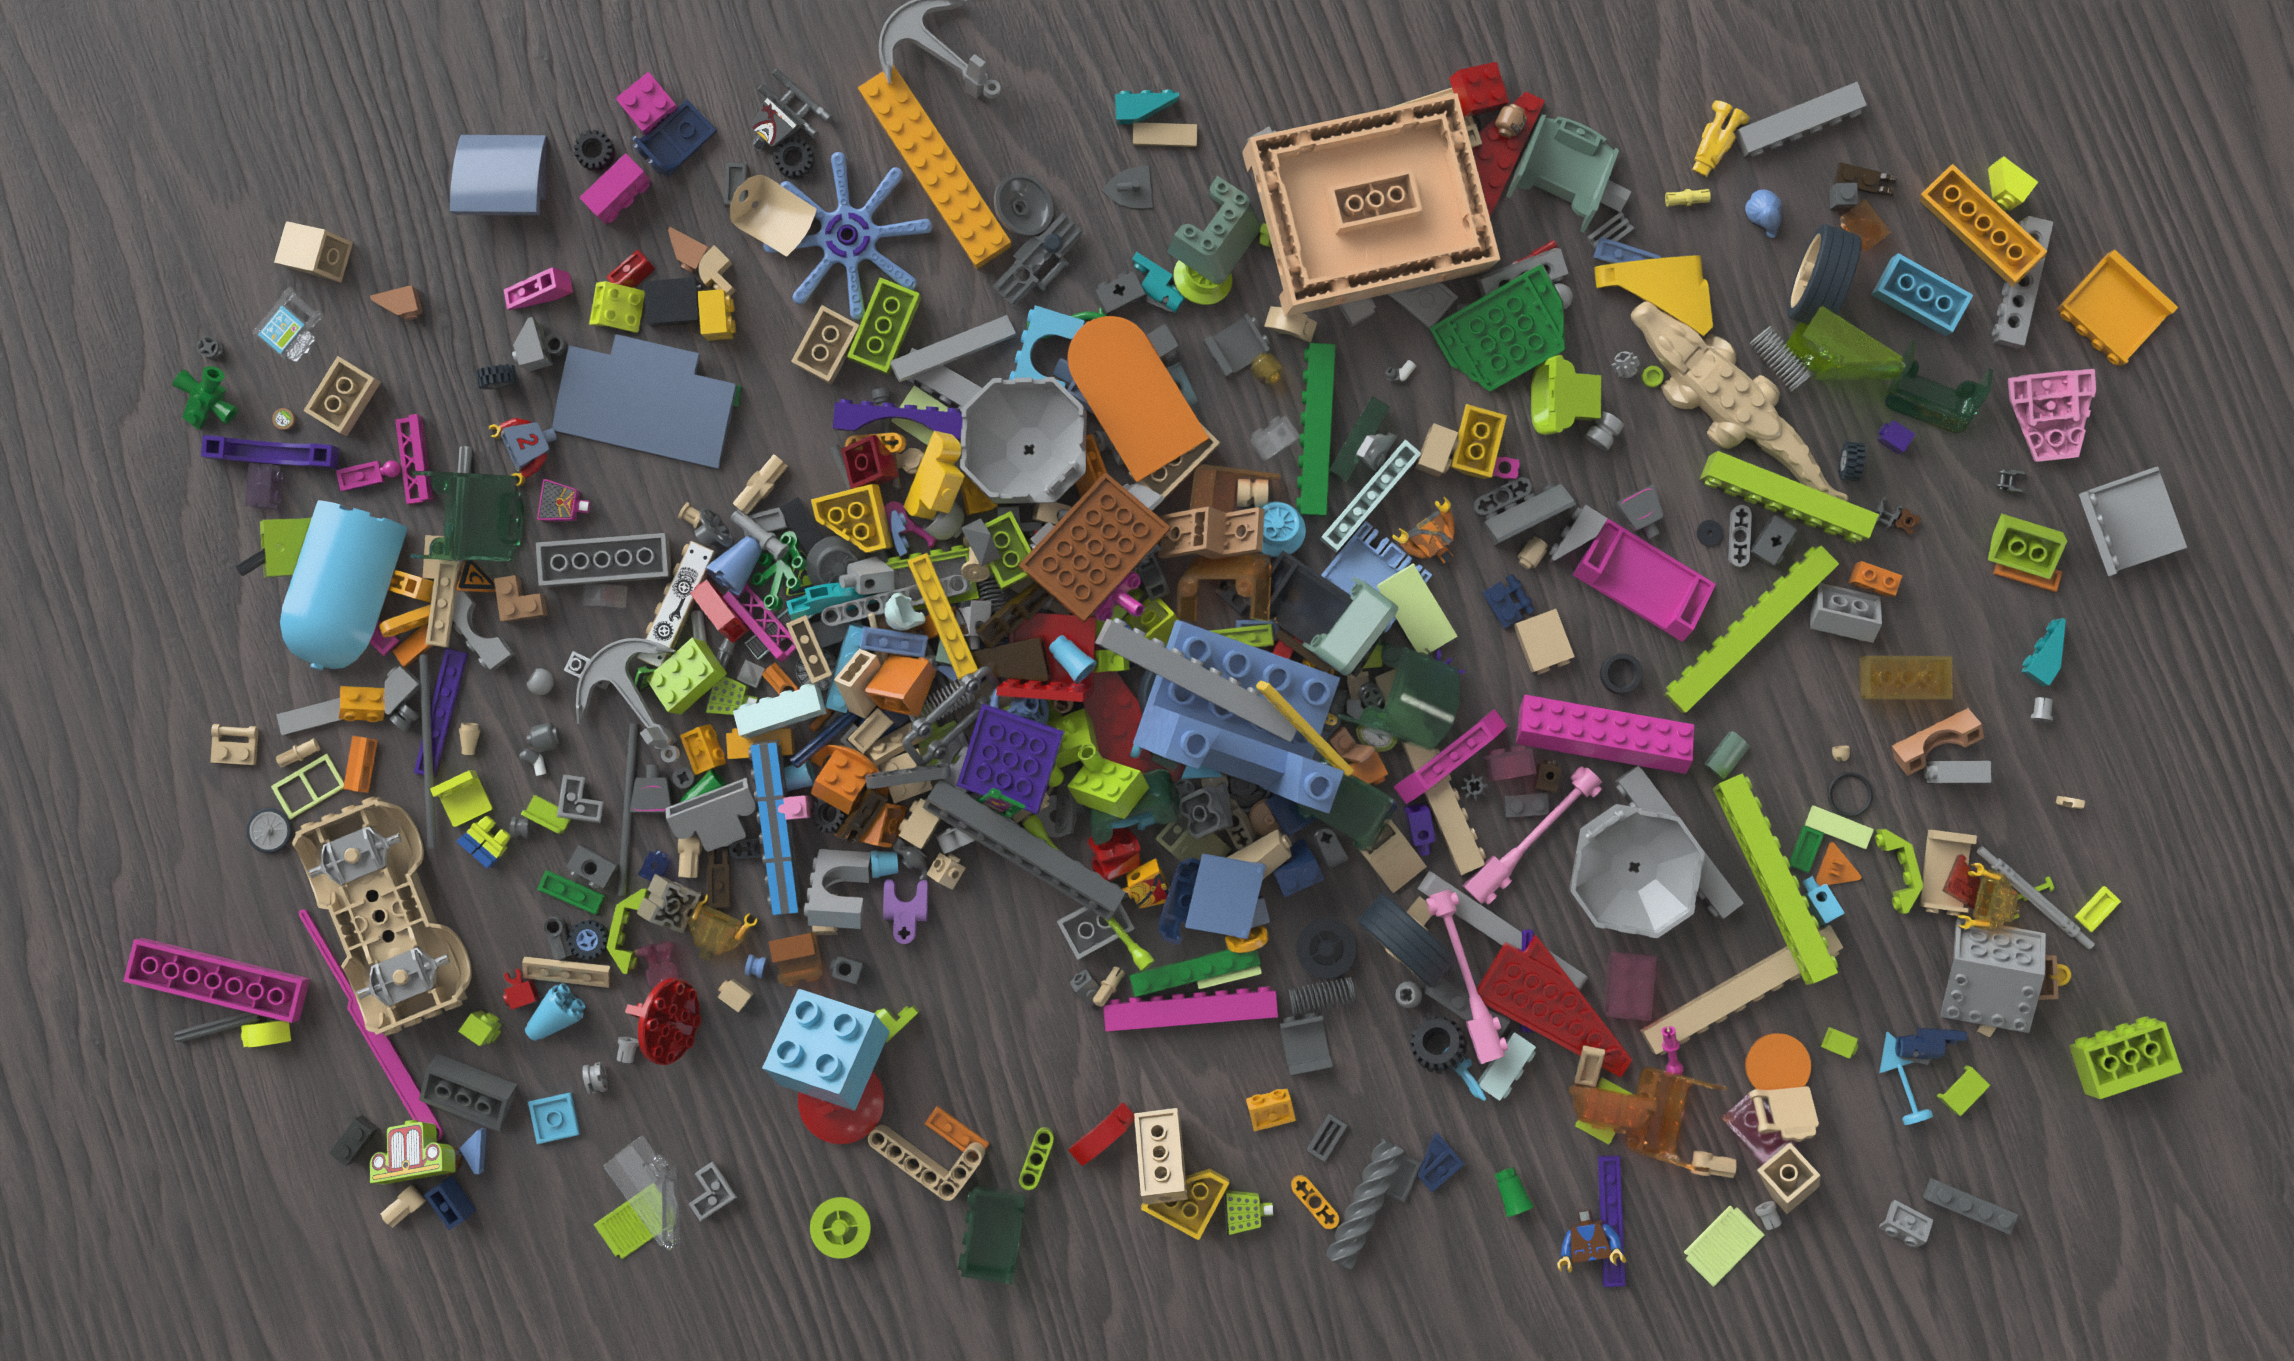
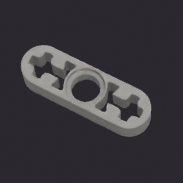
(1747, 530)

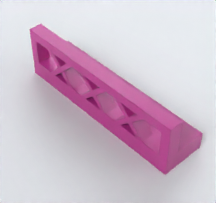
(420, 458)
(753, 624)

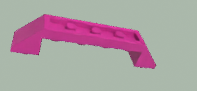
(1450, 757)

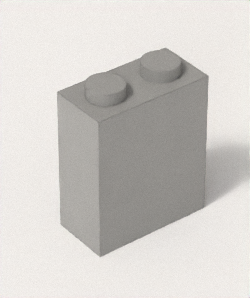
(1958, 771)

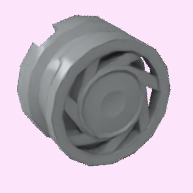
(595, 1078)

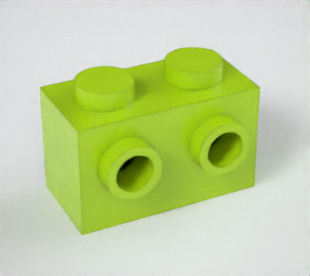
(481, 1028)

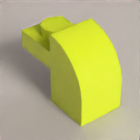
(265, 1033)

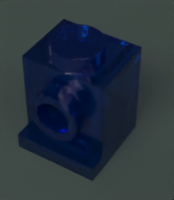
(662, 861)

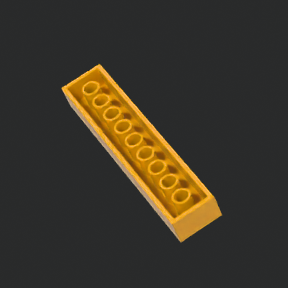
(935, 168)

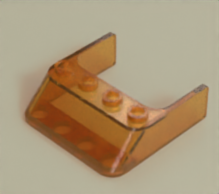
(1662, 1134)

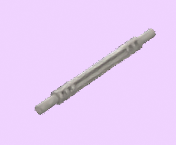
(2036, 898)

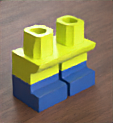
(484, 844)

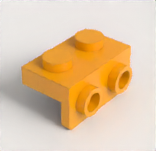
(974, 499)
(362, 703)

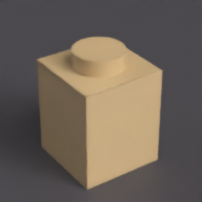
(735, 994)

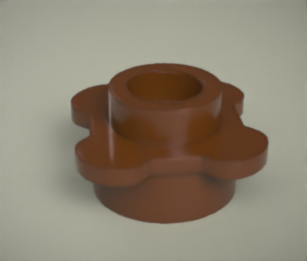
(1907, 515)

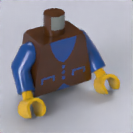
(1589, 1242)

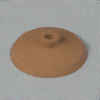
(1262, 819)

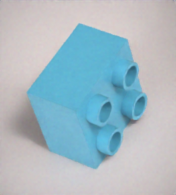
(826, 1049)

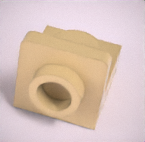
(1355, 682)

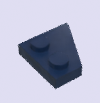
(1438, 1163)

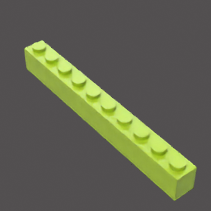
(1751, 629)

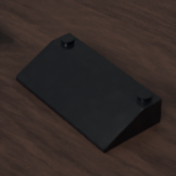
(1307, 602)

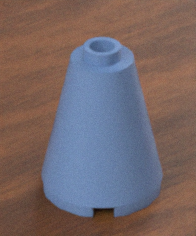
(736, 565)

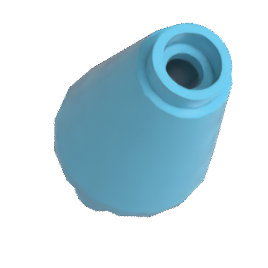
(555, 1013)

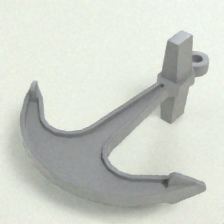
(907, 26)
(612, 665)

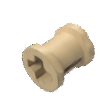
(691, 515)

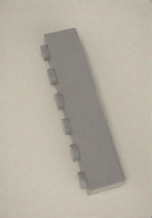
(1800, 119)

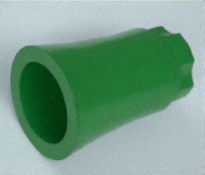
(709, 782)
(1512, 1192)

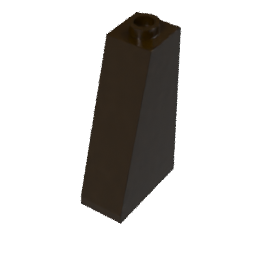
(1016, 659)

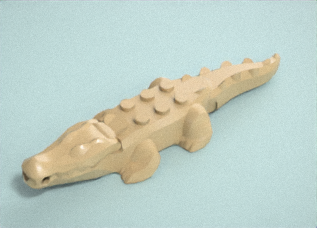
(1740, 407)

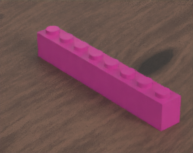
(1190, 1010)

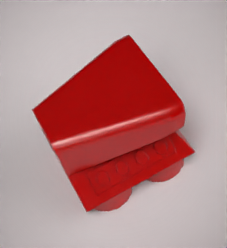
(1116, 855)

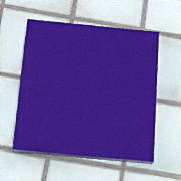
(1011, 757)

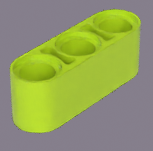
(1033, 1168)

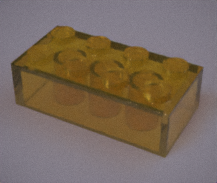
(1905, 677)

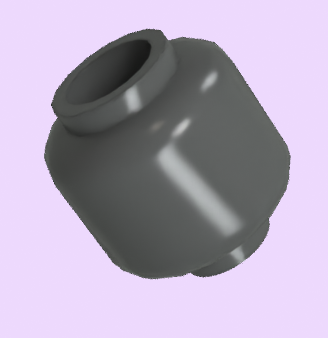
(544, 737)

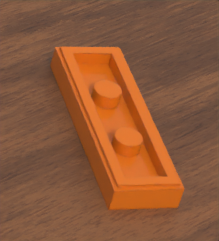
(2028, 578)
(954, 1130)

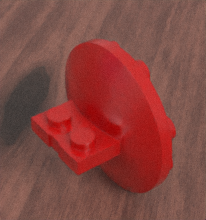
(667, 1021)
(840, 1124)

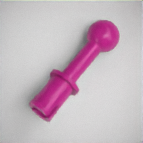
(1671, 1045)

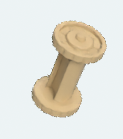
(972, 570)

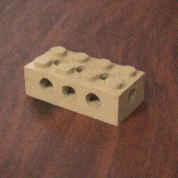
(1172, 1164)

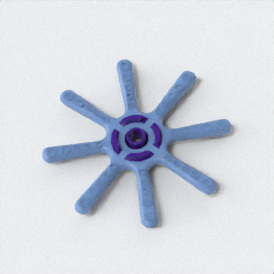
(864, 237)

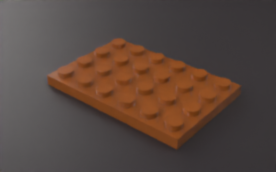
(1094, 547)

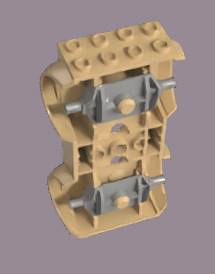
(426, 961)

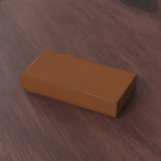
(792, 947)

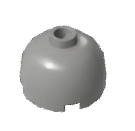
(946, 525)

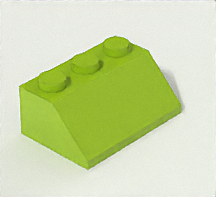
(2026, 546)

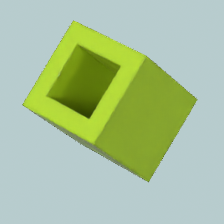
(1840, 1043)

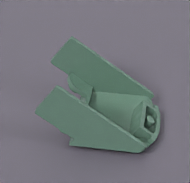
(1567, 163)

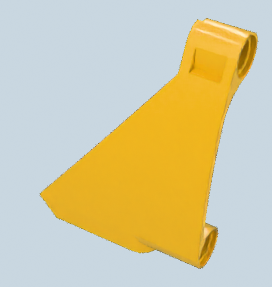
(1668, 283)

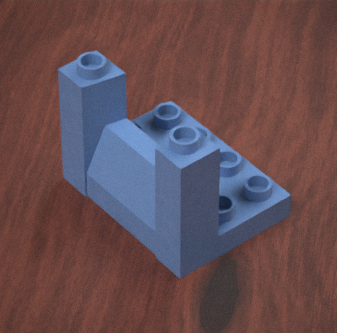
(1201, 733)

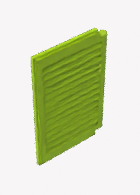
(623, 1230)

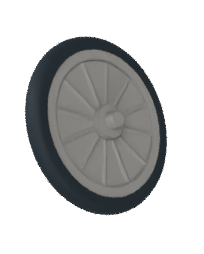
(269, 830)

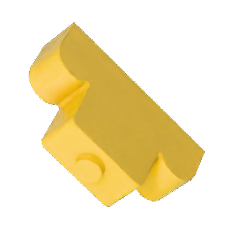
(936, 479)

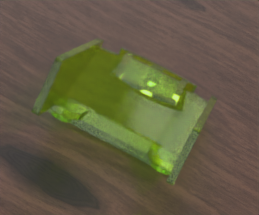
(1842, 350)

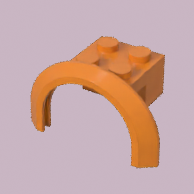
(842, 776)

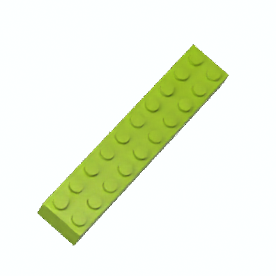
(1775, 879)

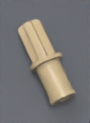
(298, 753)
(1108, 987)

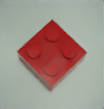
(1479, 89)

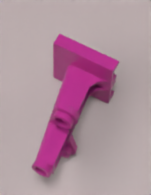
(1122, 599)

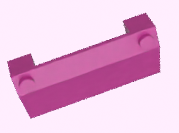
(1645, 580)

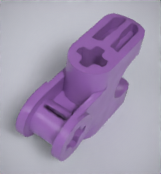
(905, 913)

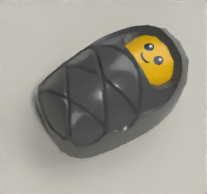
(1338, 706)

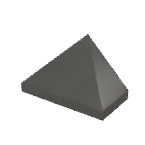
(981, 542)

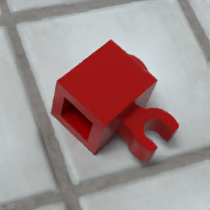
(521, 992)

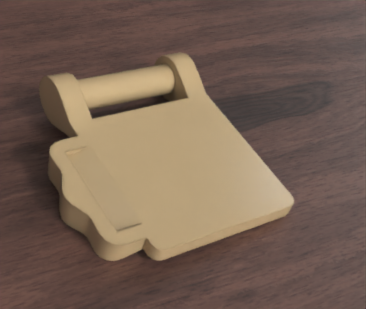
(1791, 1112)

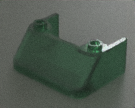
(1935, 402)

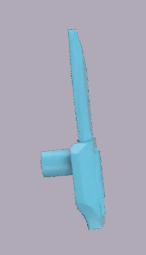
(1143, 820)
(1468, 1078)

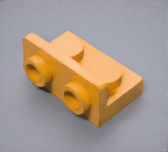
(703, 749)
(1270, 1109)

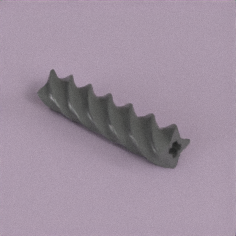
(1367, 1201)

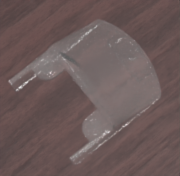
(649, 1189)

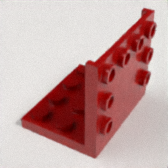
(1061, 684)

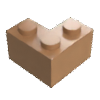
(514, 605)

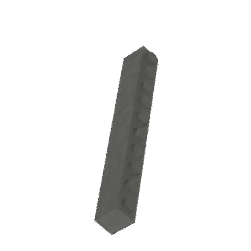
(1024, 849)

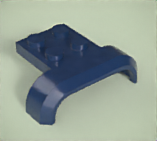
(1178, 900)

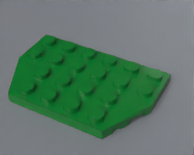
(1505, 330)

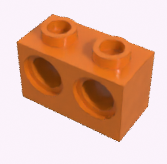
(1875, 579)

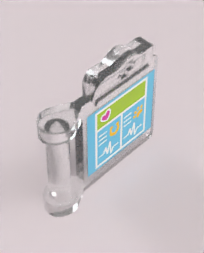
(285, 330)

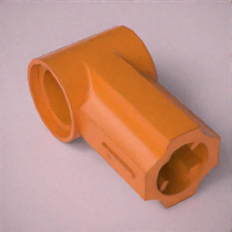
(778, 678)

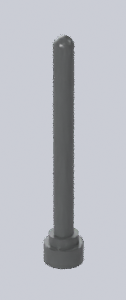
(881, 396)

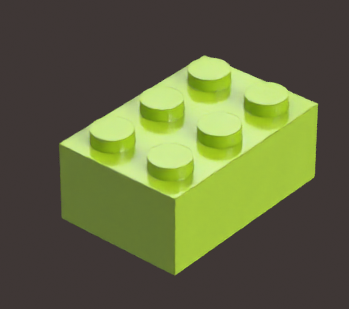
(1011, 548)
(686, 676)
(1110, 789)

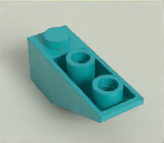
(1141, 106)
(2047, 657)

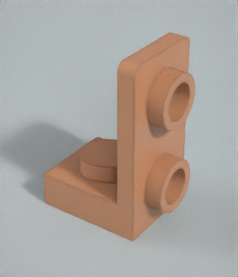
(1347, 748)

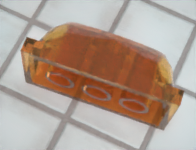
(1612, 1108)

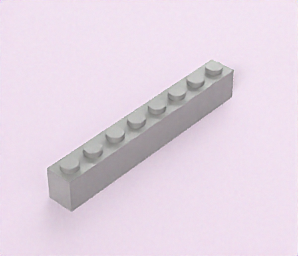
(1712, 884)

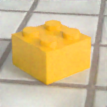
(715, 315)

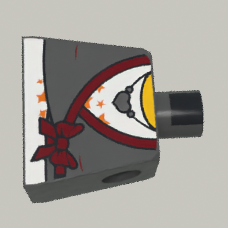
(774, 124)

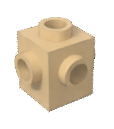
(946, 870)

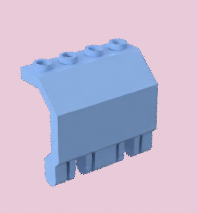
(1366, 563)

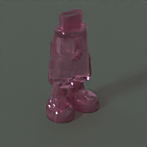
(656, 973)

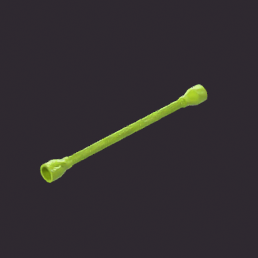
(1140, 956)

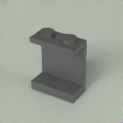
(1237, 345)
(1305, 1043)

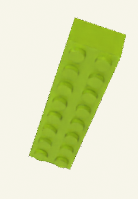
(1788, 497)

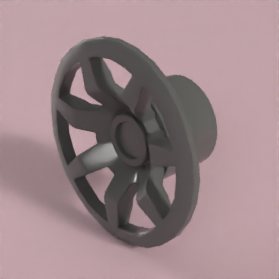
(710, 532)

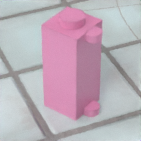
(797, 807)

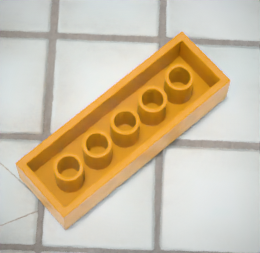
(1982, 225)

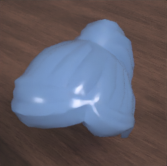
(1765, 210)

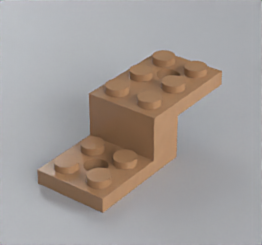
(1213, 533)

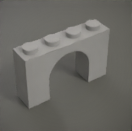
(834, 867)

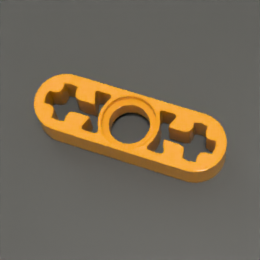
(883, 437)
(405, 622)
(1330, 1210)

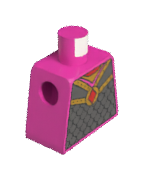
(560, 503)

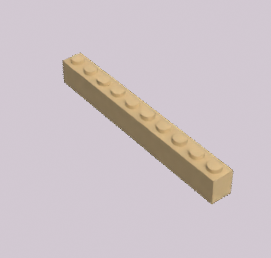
(1442, 802)
(1731, 995)

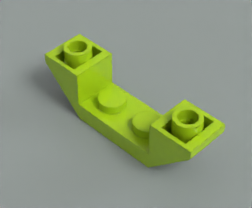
(1904, 898)
(624, 958)

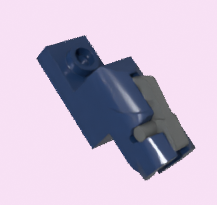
(1927, 1044)

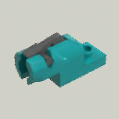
(1157, 285)

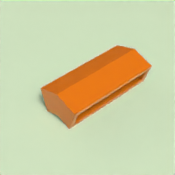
(360, 764)

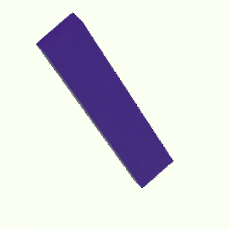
(443, 706)
(1611, 1213)

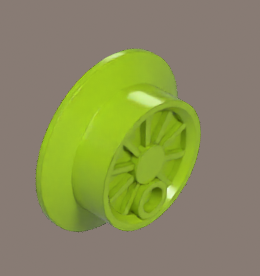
(1197, 287)
(840, 1227)

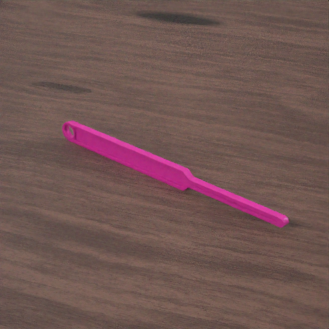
(380, 1044)

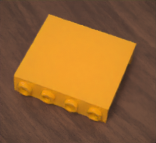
(2116, 308)

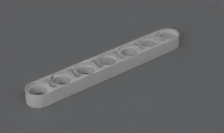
(883, 598)

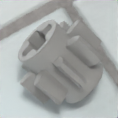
(1625, 364)

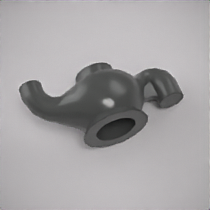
(912, 857)

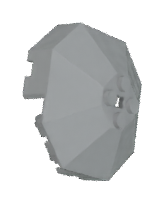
(1017, 415)
(1641, 901)

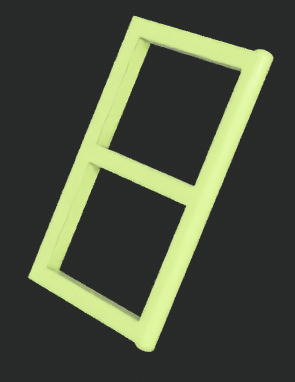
(301, 773)

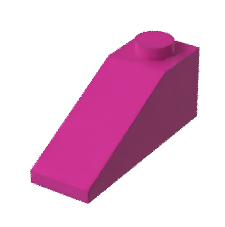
(538, 289)

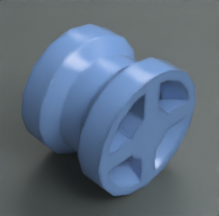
(755, 966)

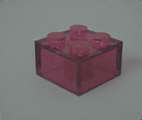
(1510, 764)

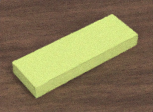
(1839, 827)
(1231, 976)

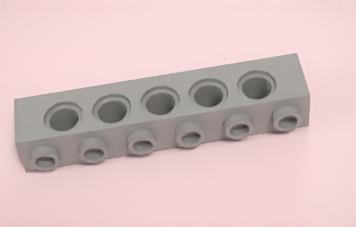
(2002, 332)

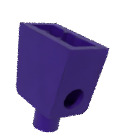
(1419, 819)

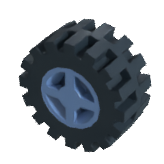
(581, 942)

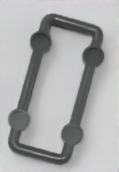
(922, 726)

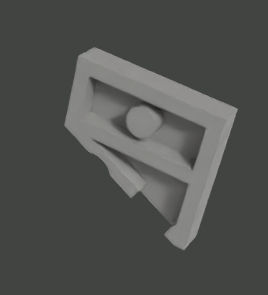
(1375, 448)

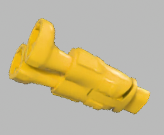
(1718, 141)

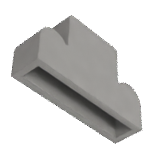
(714, 815)

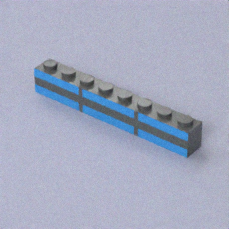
(776, 830)

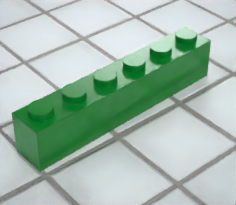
(1191, 970)

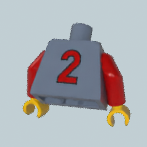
(525, 445)

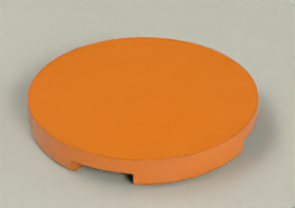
(1777, 1063)

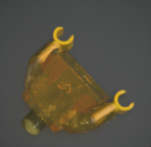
(1994, 902)
(716, 930)

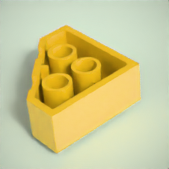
(856, 516)
(1192, 1215)

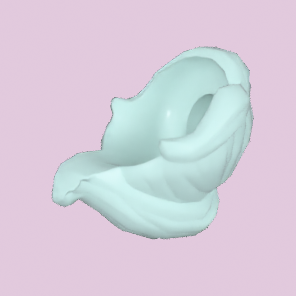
(901, 614)

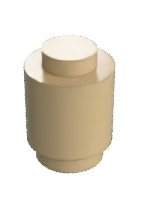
(1532, 553)

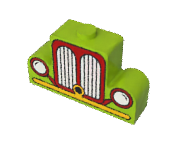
(411, 1155)

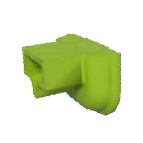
(1562, 396)

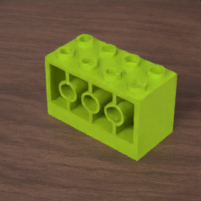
(2125, 1057)

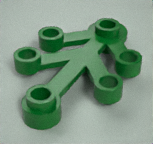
(773, 601)

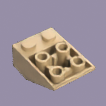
(1393, 858)

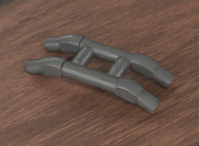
(809, 104)

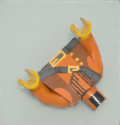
(1430, 535)

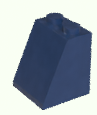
(1297, 871)

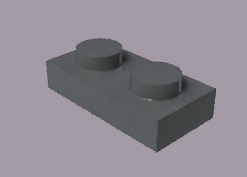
(1526, 805)

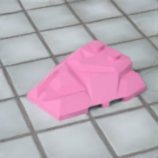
(2053, 411)

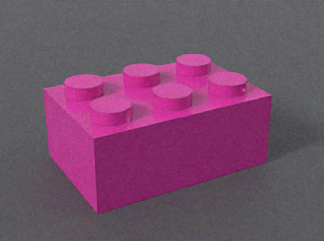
(616, 189)

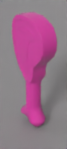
(911, 526)

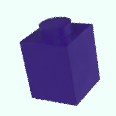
(1895, 436)

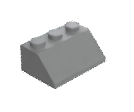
(1846, 612)

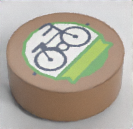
(283, 419)

